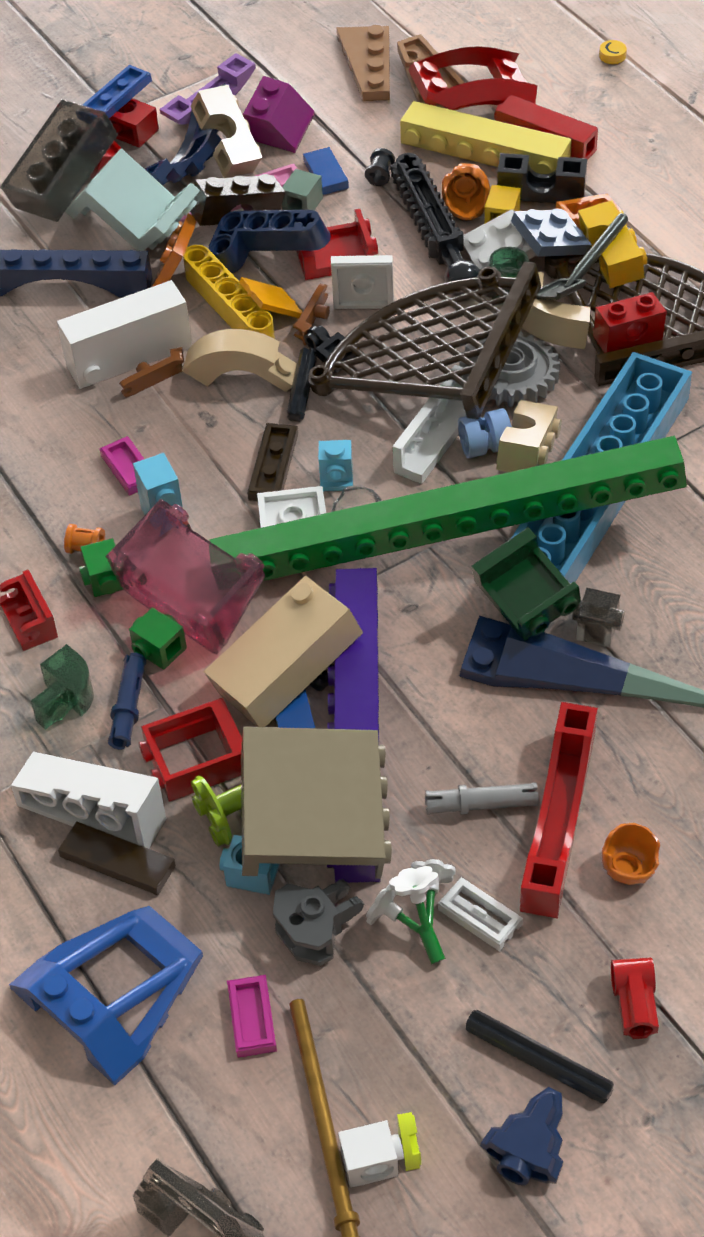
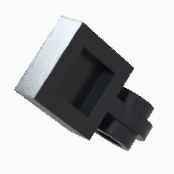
(320, 340)

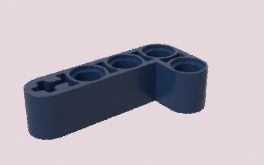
(266, 231)

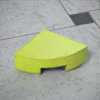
(407, 1133)

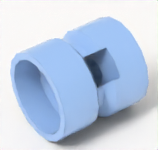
(482, 433)

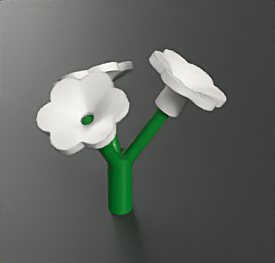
(415, 881)

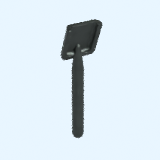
(564, 287)

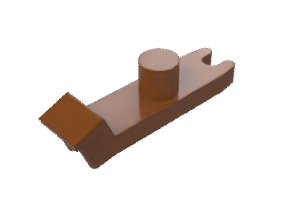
(313, 310)
(151, 375)

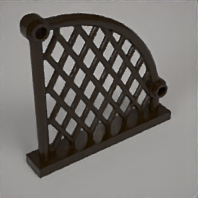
(680, 349)
(490, 358)

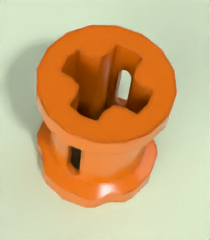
(78, 537)

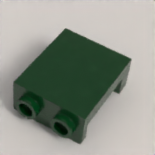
(525, 585)

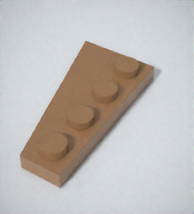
(416, 49)
(368, 59)

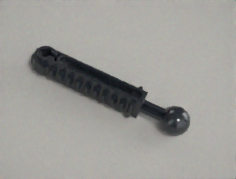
(432, 217)

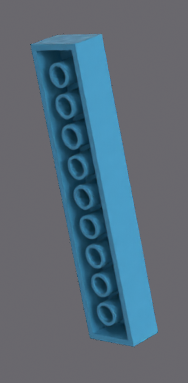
(633, 411)

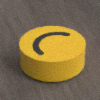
(612, 52)

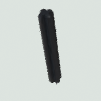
(539, 1056)

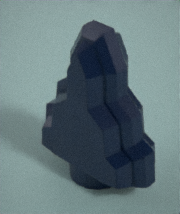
(529, 1141)

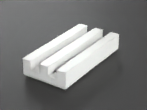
(471, 924)

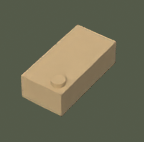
(283, 652)

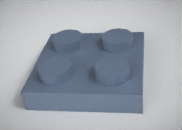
(550, 232)

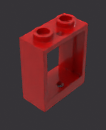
(185, 726)

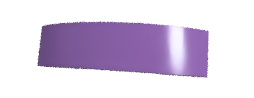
(232, 72)

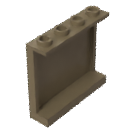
(313, 798)

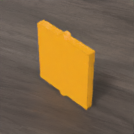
(270, 297)

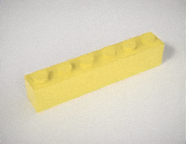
(479, 137)

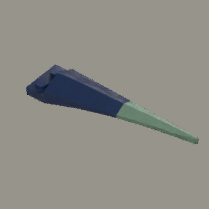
(544, 661)

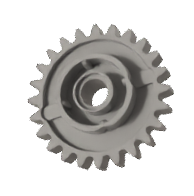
(527, 372)

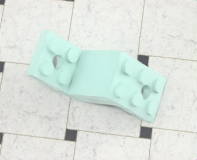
(134, 202)

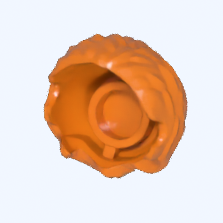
(465, 191)

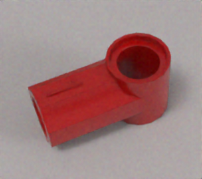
(635, 986)

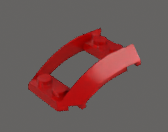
(493, 91)

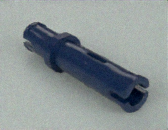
(125, 710)

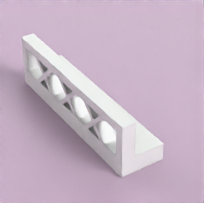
(428, 436)

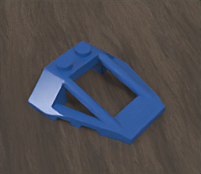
(84, 1016)

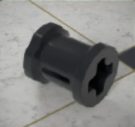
(378, 171)

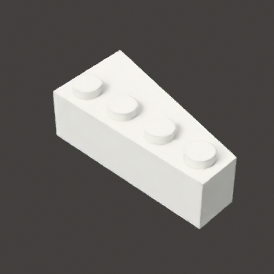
(92, 794)

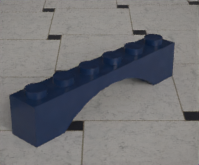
(112, 270)

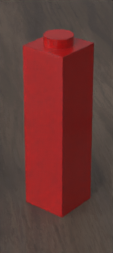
(535, 117)

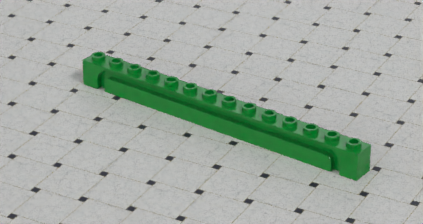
(463, 509)

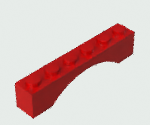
(559, 812)

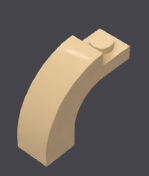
(558, 322)
(239, 350)

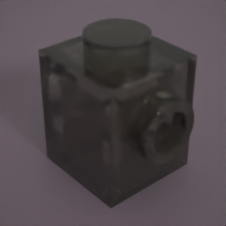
(598, 617)

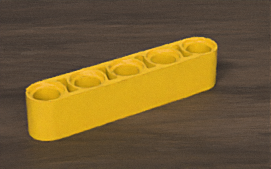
(224, 292)

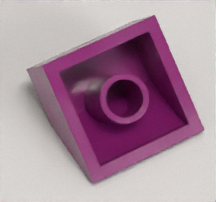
(278, 115)

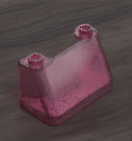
(186, 575)

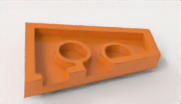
(175, 249)

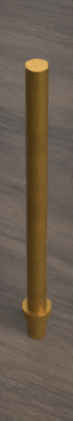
(346, 1218)

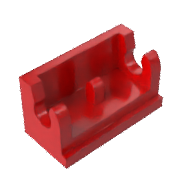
(27, 611)

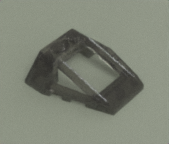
(169, 1197)

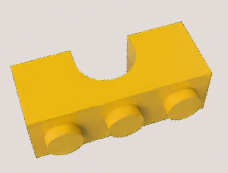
(622, 259)

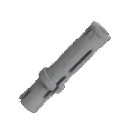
(481, 798)

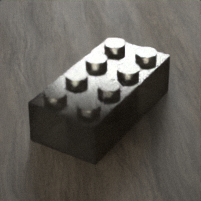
(59, 160)

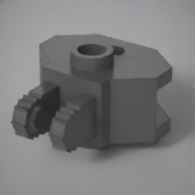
(310, 920)

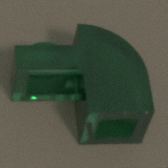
(68, 687)

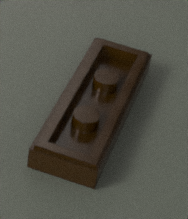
(273, 459)
(117, 858)

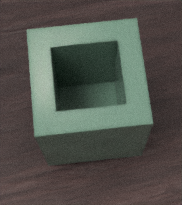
(302, 191)

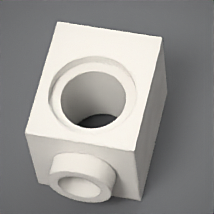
(370, 1153)

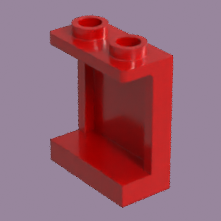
(345, 240)

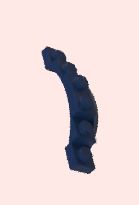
(195, 150)

